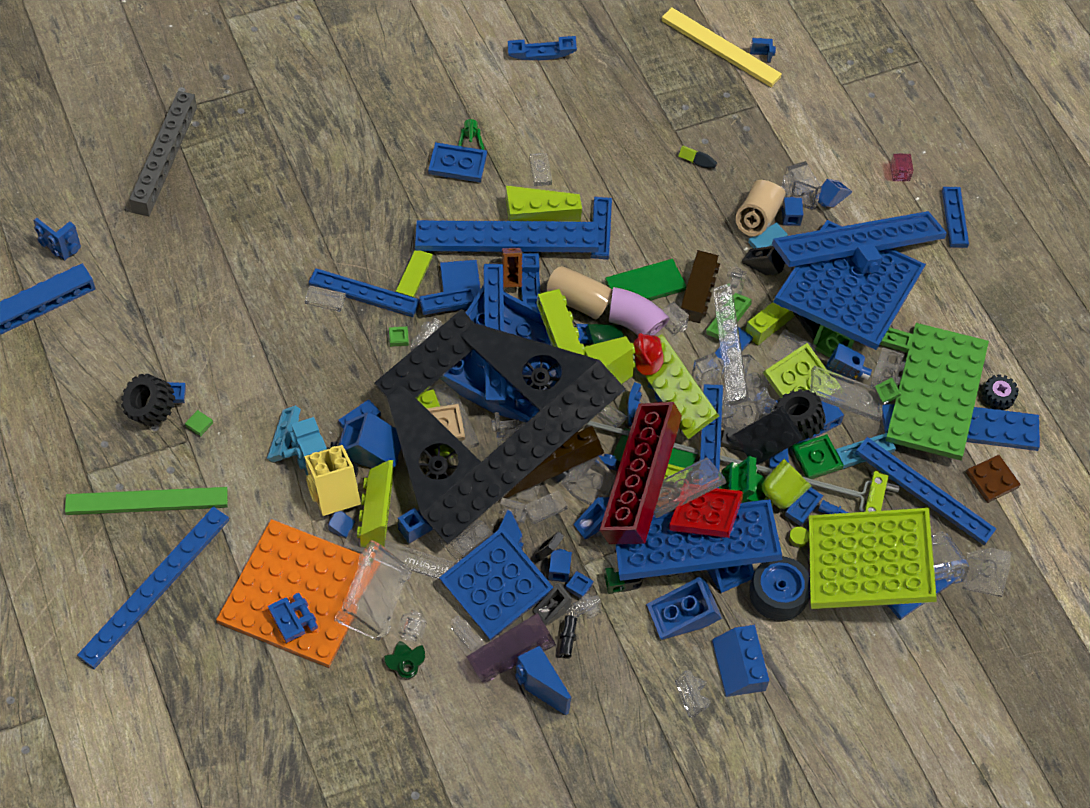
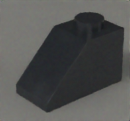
(764, 260)

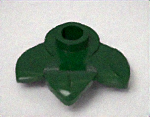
(404, 658)

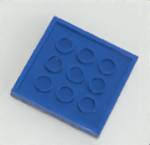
(496, 583)

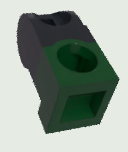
(614, 584)

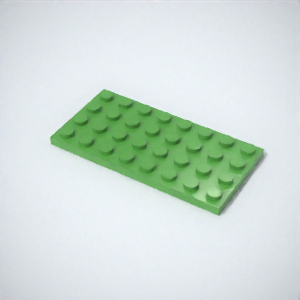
(938, 391)

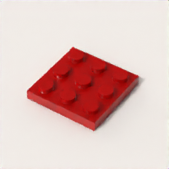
(708, 514)

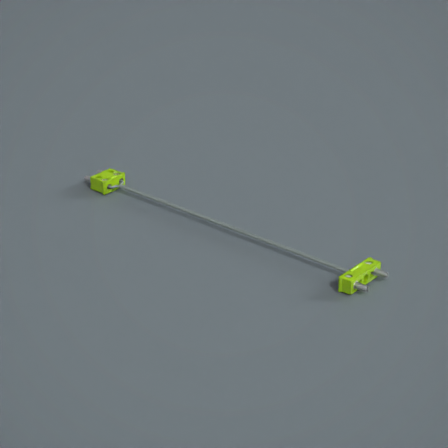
(877, 484)

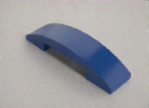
(542, 51)
(530, 278)

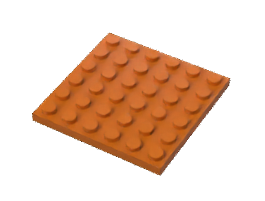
(289, 564)

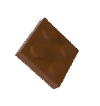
(993, 478)

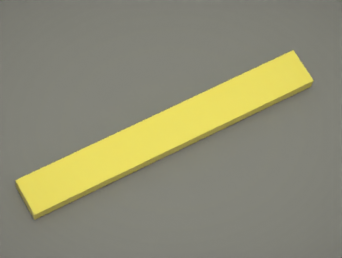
(721, 47)

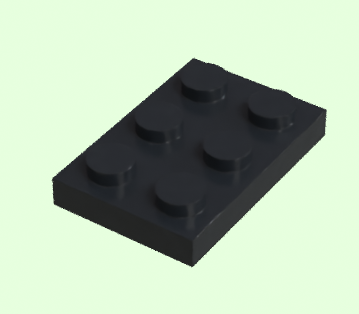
(768, 435)

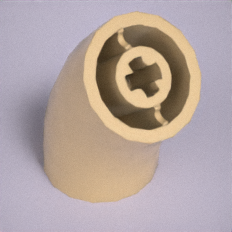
(760, 207)
(580, 291)

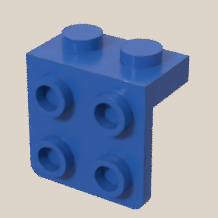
(61, 243)

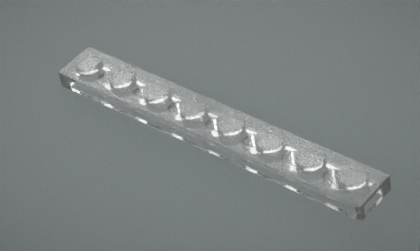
(730, 345)

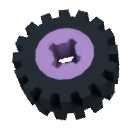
(995, 397)

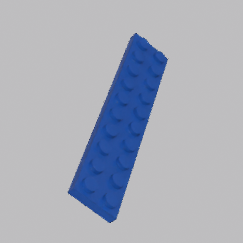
(495, 235)
(843, 240)

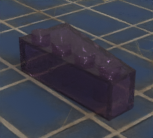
(504, 650)

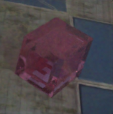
(901, 167)

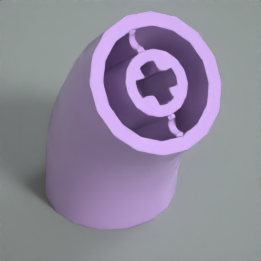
(636, 313)

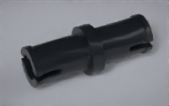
(568, 636)

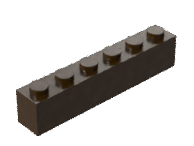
(577, 450)

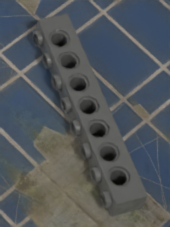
(163, 154)

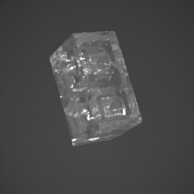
(885, 369)

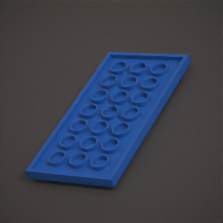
(672, 552)

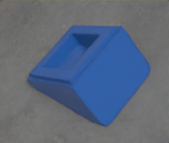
(341, 524)

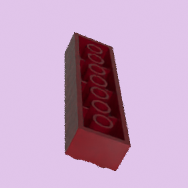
(641, 473)

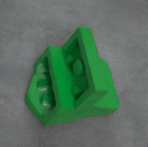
(744, 478)

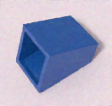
(370, 441)

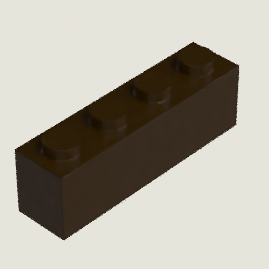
(699, 285)

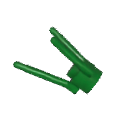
(471, 130)

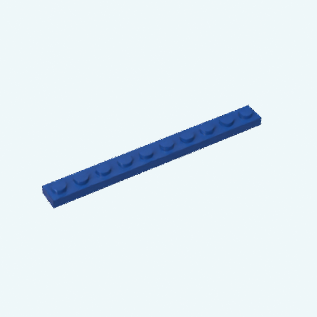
(153, 588)

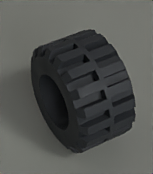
(137, 394)
(804, 410)

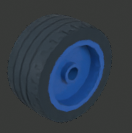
(780, 589)

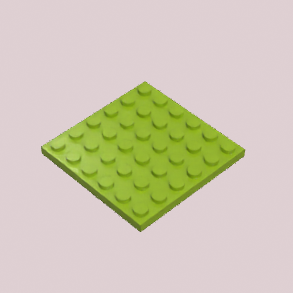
(871, 558)

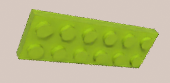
(677, 385)

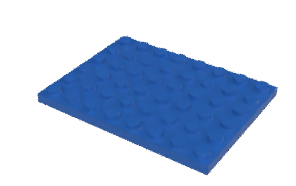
(847, 300)

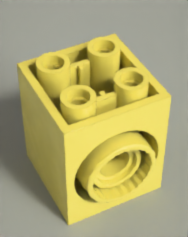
(332, 480)

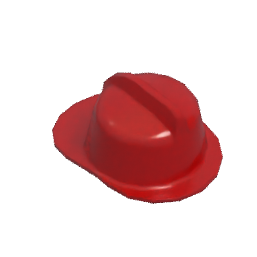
(648, 354)

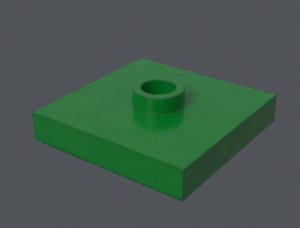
(817, 457)

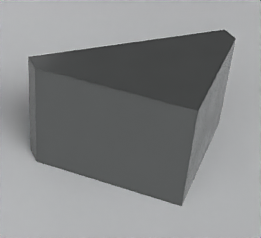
(554, 605)

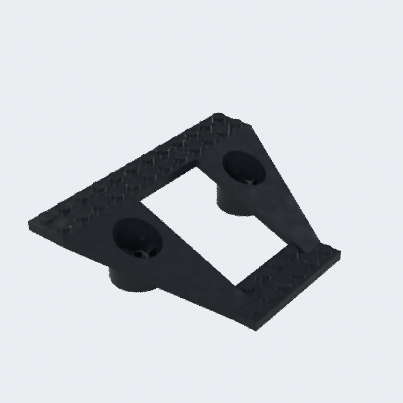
(476, 486)

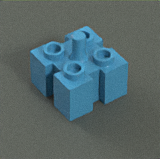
(305, 441)

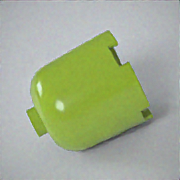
(784, 485)

